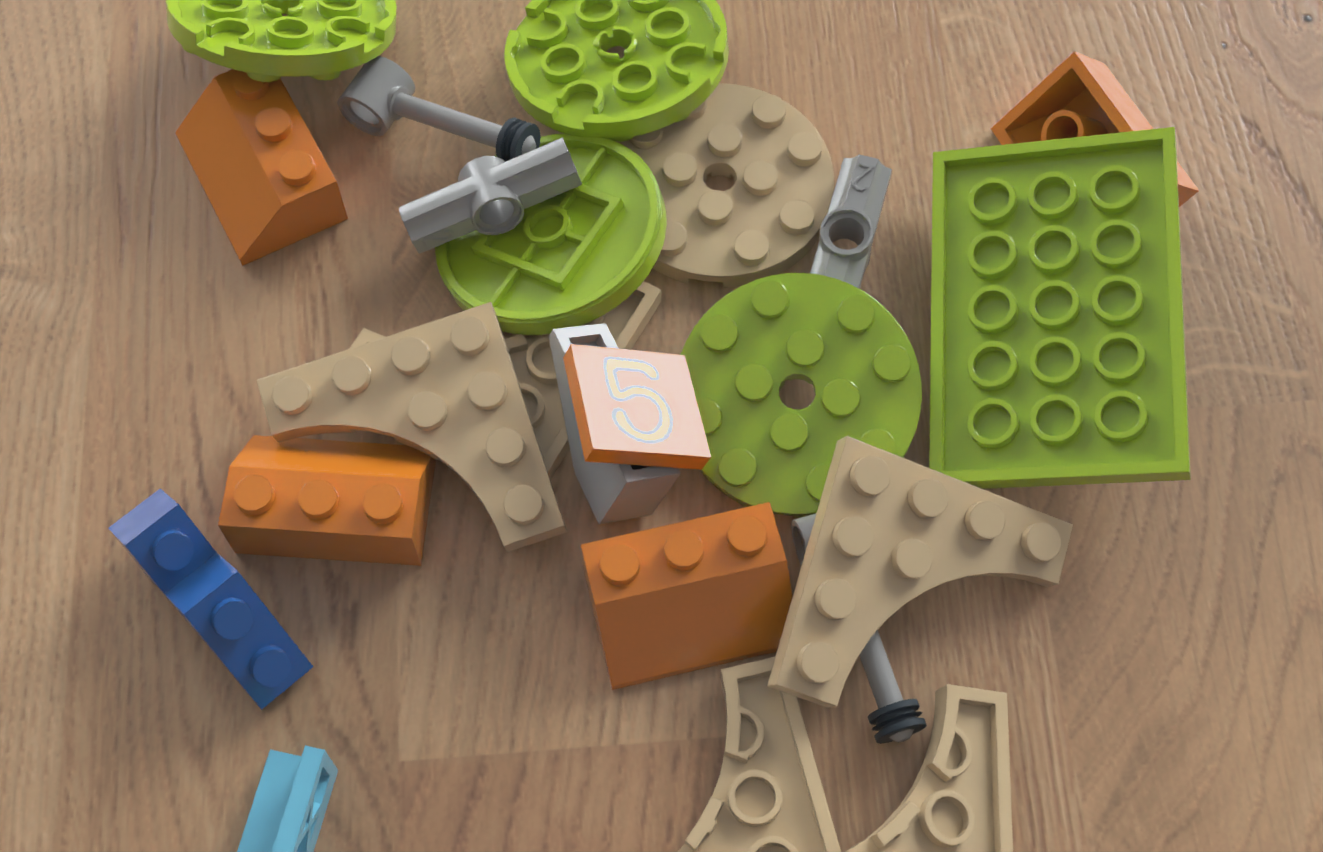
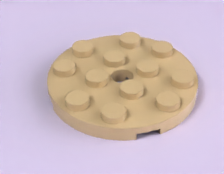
(777, 196)

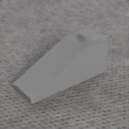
(611, 489)

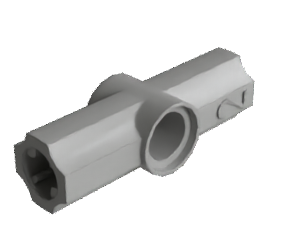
(490, 195)
(852, 216)

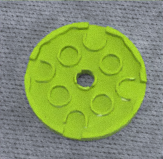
(311, 41)
(579, 89)
(810, 332)

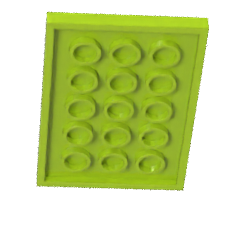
(1058, 313)

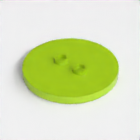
(569, 253)

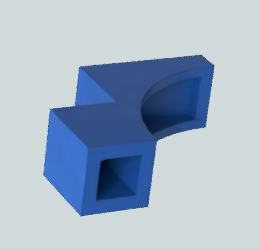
(211, 597)

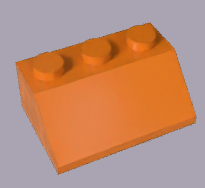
(1078, 102)
(259, 165)
(328, 500)
(688, 594)

